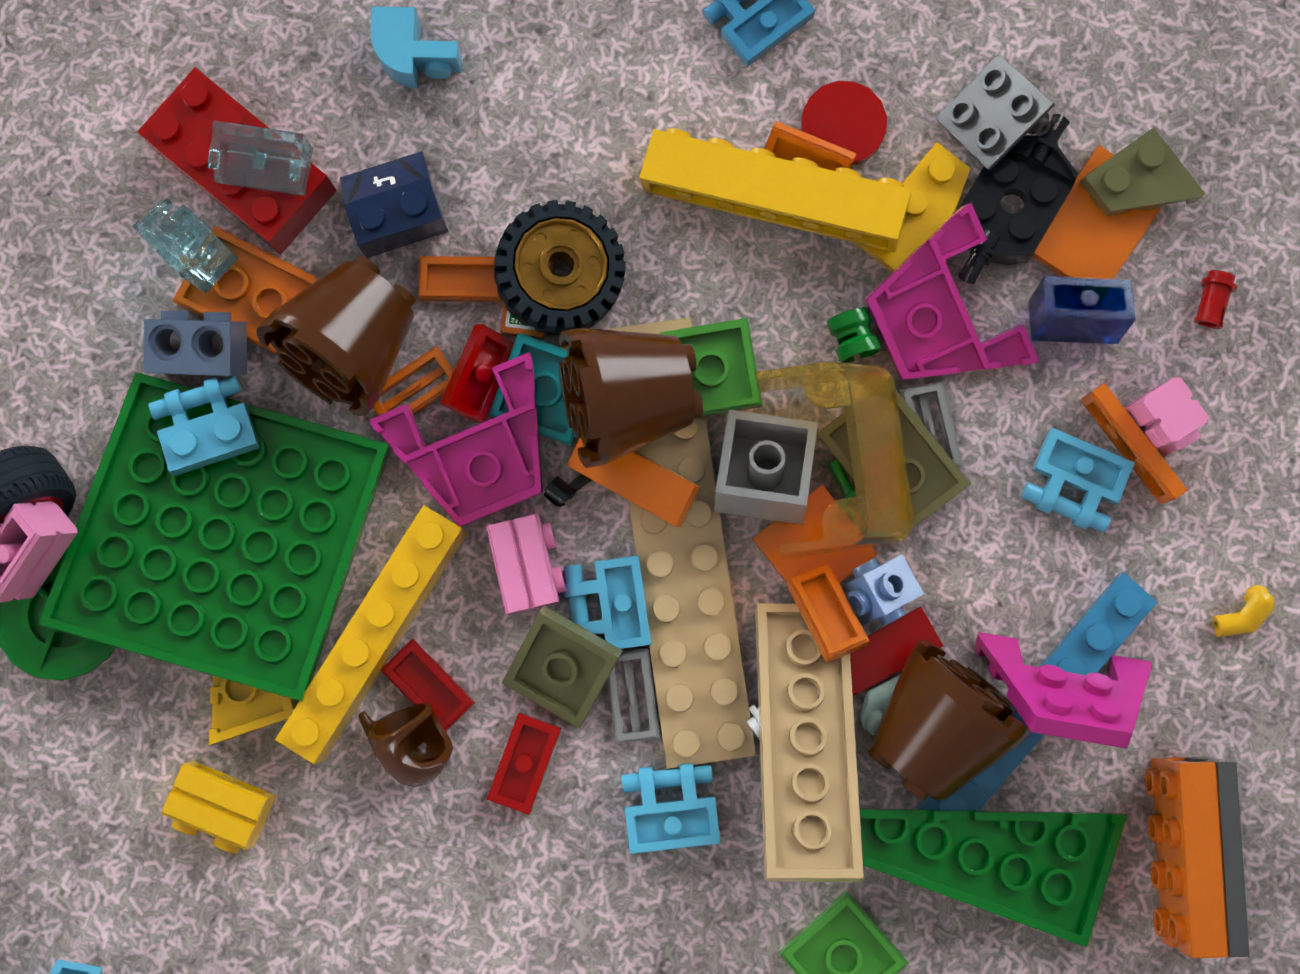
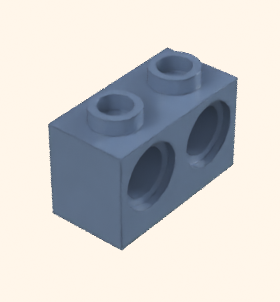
(195, 350)

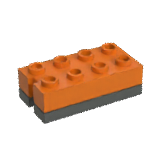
(1198, 856)

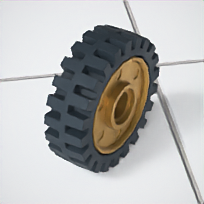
(565, 235)

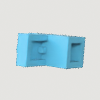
(403, 55)

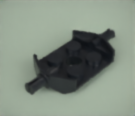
(1041, 178)

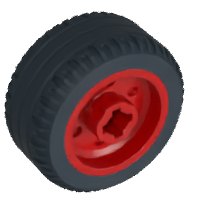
(33, 476)

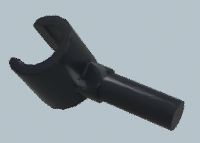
(559, 491)

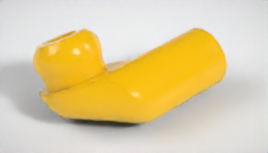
(1250, 618)

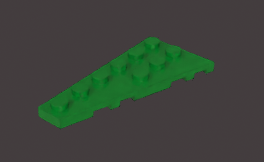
(1015, 864)

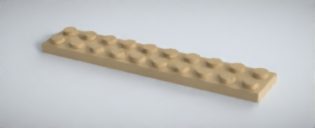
(691, 607)

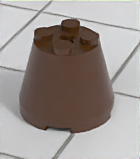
(342, 334)
(625, 390)
(943, 725)

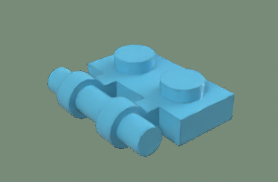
(209, 437)
(1082, 467)
(620, 597)
(675, 822)

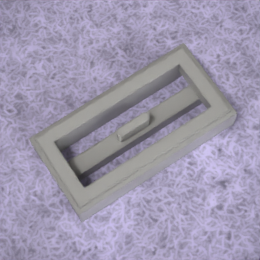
(945, 414)
(636, 734)

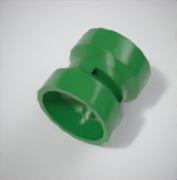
(853, 334)

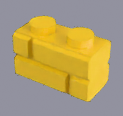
(217, 806)

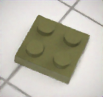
(562, 666)

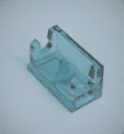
(260, 158)
(186, 245)

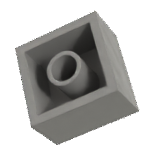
(765, 467)

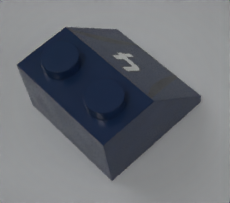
(392, 205)

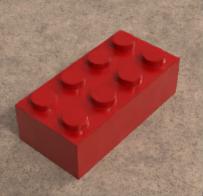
(183, 135)

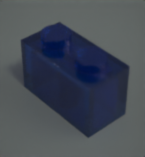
(1081, 310)

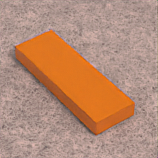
(1133, 444)
(643, 484)

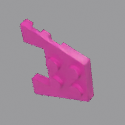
(925, 316)
(482, 465)
(1069, 703)

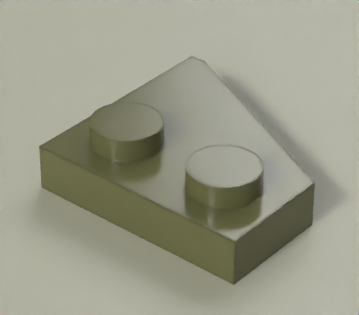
(1141, 178)

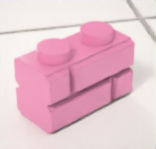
(1168, 416)
(31, 546)
(524, 564)

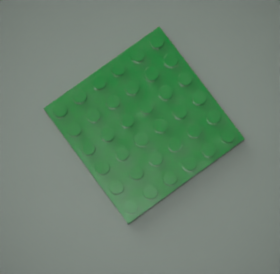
(224, 562)

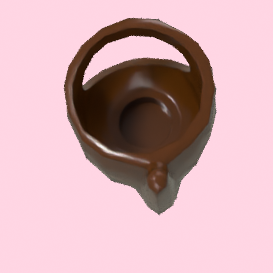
(397, 741)

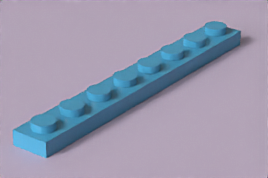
(1079, 652)

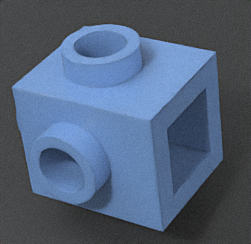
(881, 590)

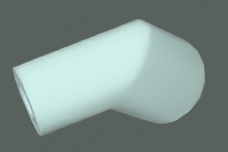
(875, 704)

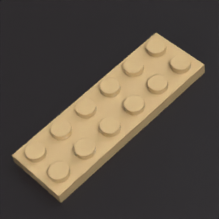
(805, 754)

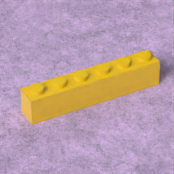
(775, 189)
(371, 636)

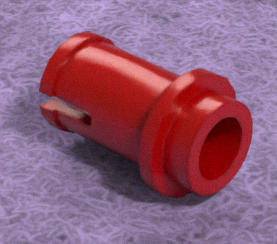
(1215, 298)

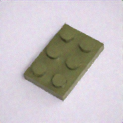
(930, 470)

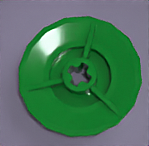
(43, 650)

